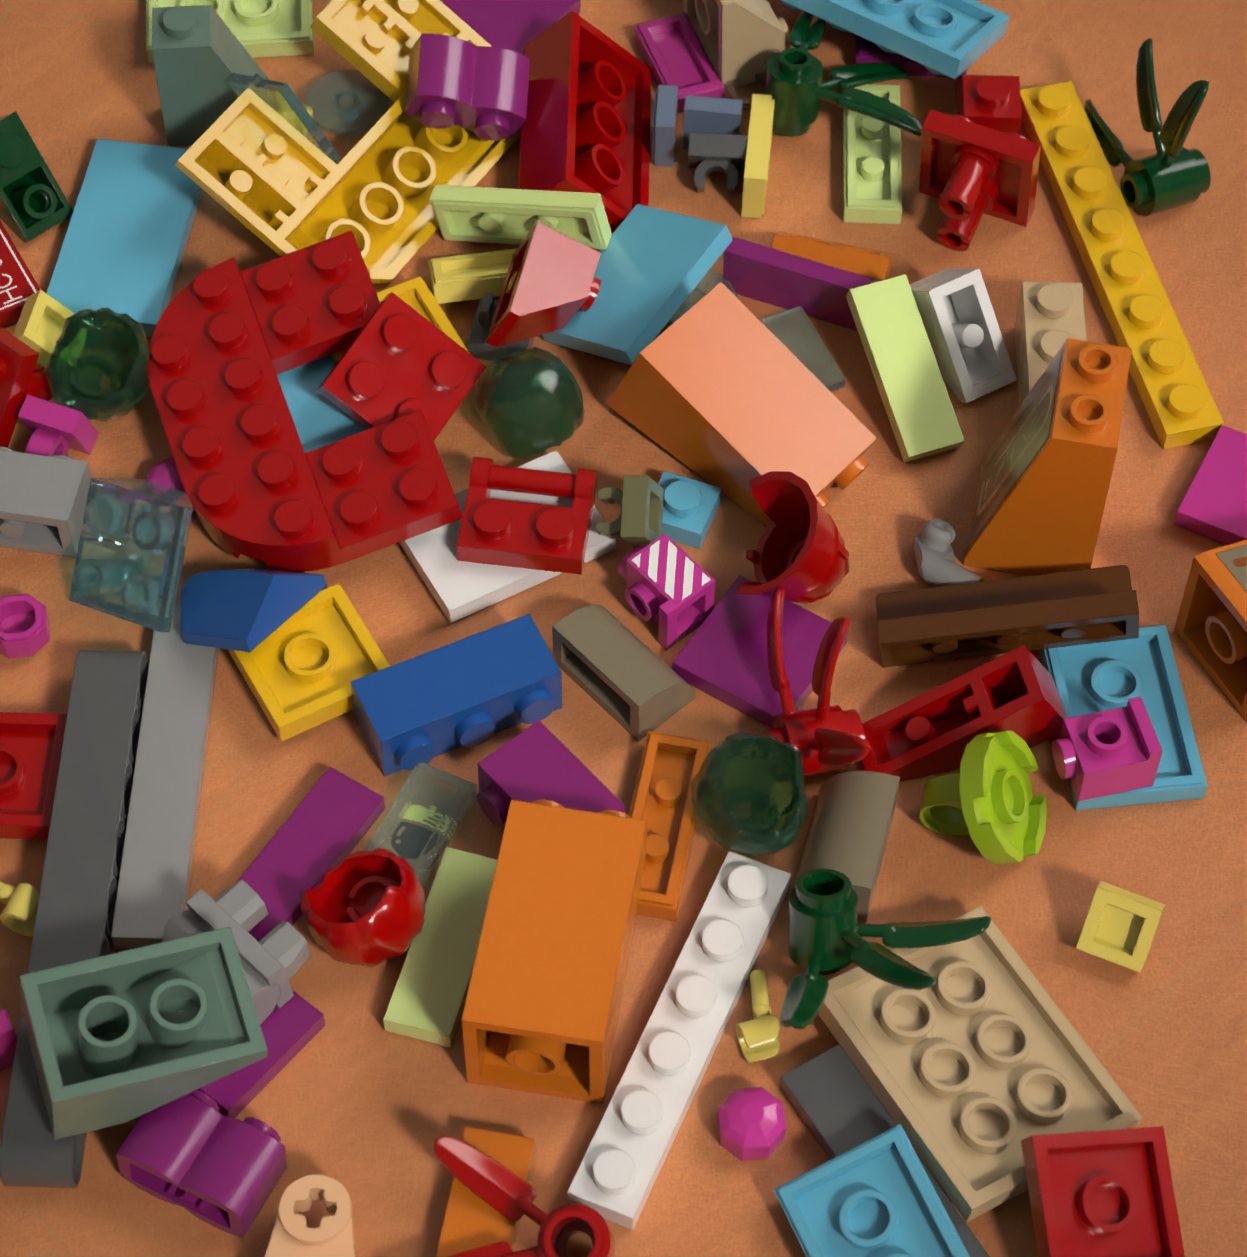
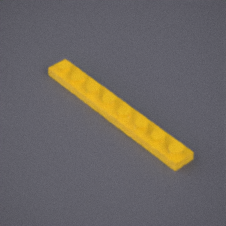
(1120, 267)

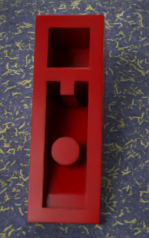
(934, 728)

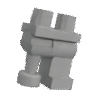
(266, 962)

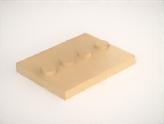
(973, 1064)

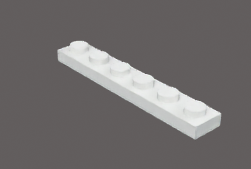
(679, 1040)

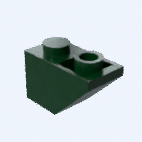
(28, 191)

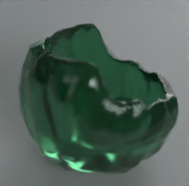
(99, 364)
(529, 402)
(750, 794)

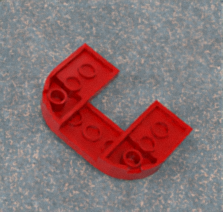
(236, 437)

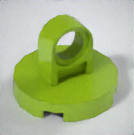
(990, 799)

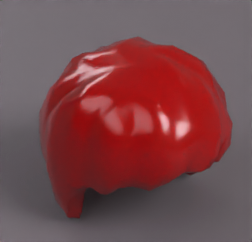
(365, 908)

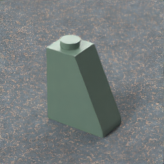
(192, 62)

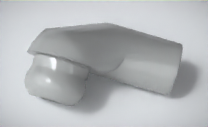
(936, 556)

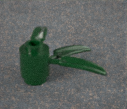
(797, 84)
(1173, 173)
(828, 938)

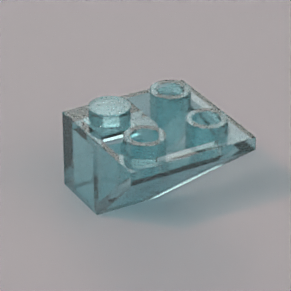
(132, 550)

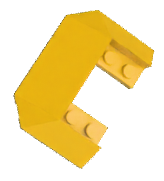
(383, 186)

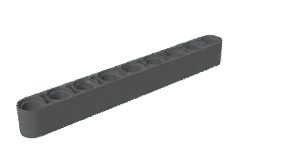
(77, 885)

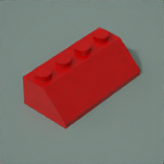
(586, 118)

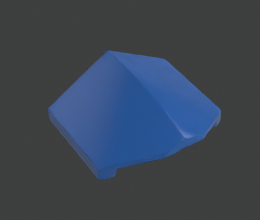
(242, 605)

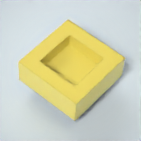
(41, 324)
(1120, 926)

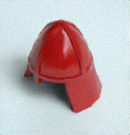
(799, 545)

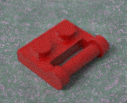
(526, 532)

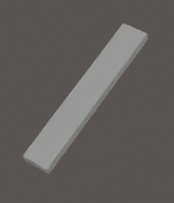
(165, 788)

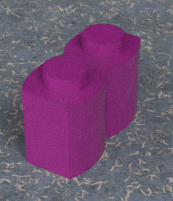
(467, 86)
(204, 1161)

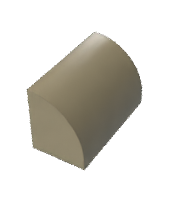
(618, 670)
(852, 830)

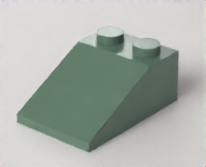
(138, 1029)

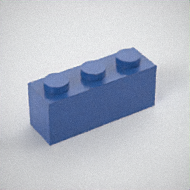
(457, 695)

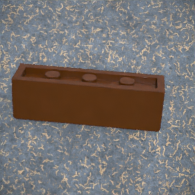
(1006, 614)

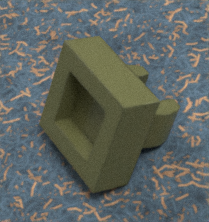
(640, 510)

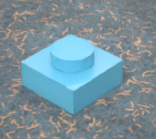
(688, 508)

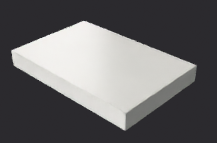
(469, 586)

